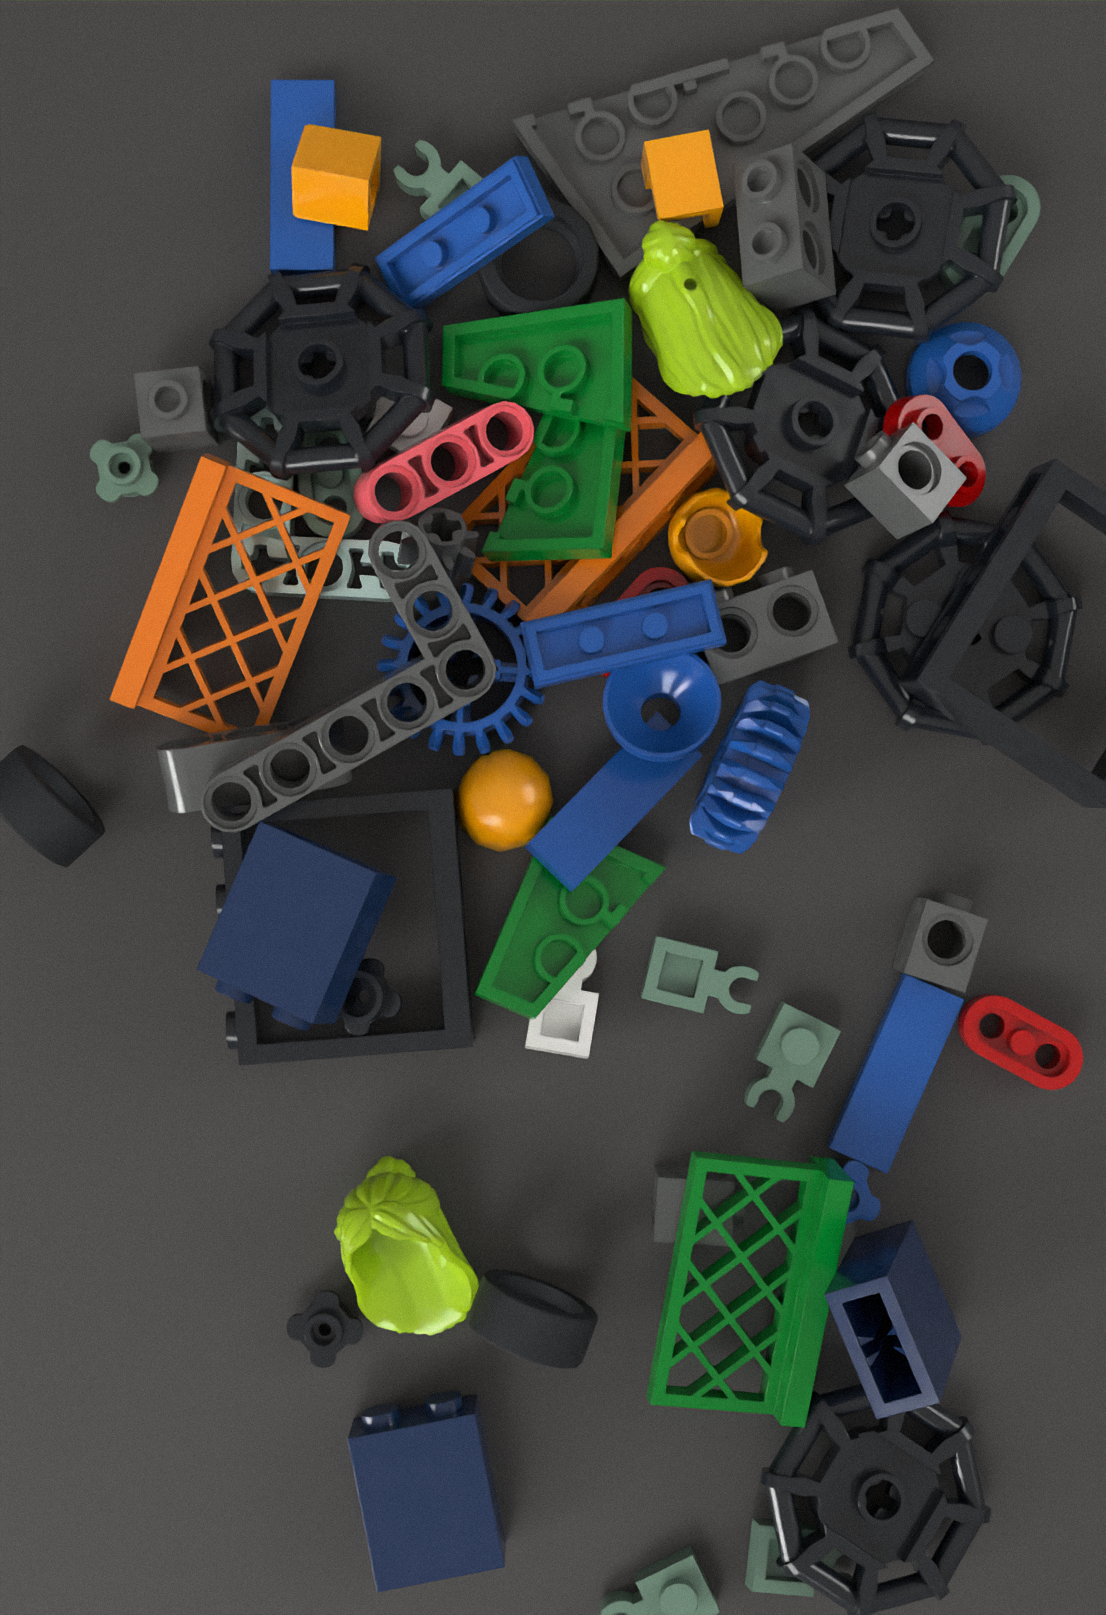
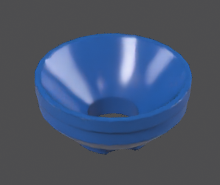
(932, 374)
(680, 679)

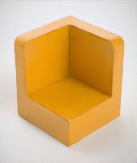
(336, 176)
(683, 177)

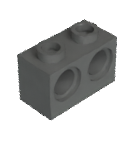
(784, 228)
(765, 641)

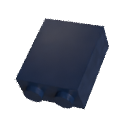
(295, 926)
(894, 1320)
(426, 1491)

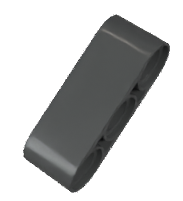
(193, 759)

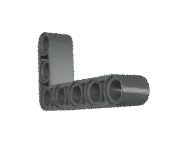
(369, 704)

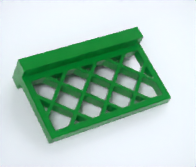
(803, 1278)

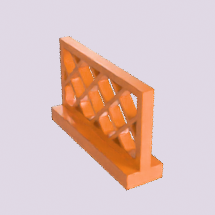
(636, 523)
(178, 579)

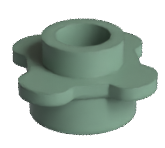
(140, 478)

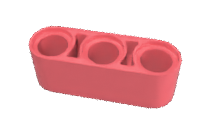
(472, 456)

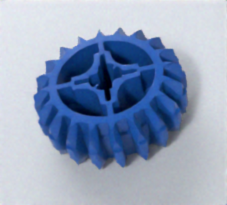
(460, 723)
(750, 767)

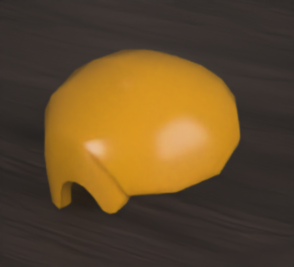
(714, 540)
(504, 800)

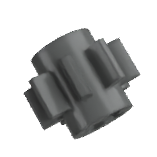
(448, 538)

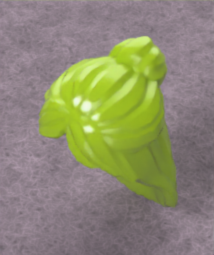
(699, 316)
(403, 1253)

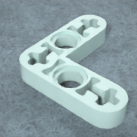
(272, 541)

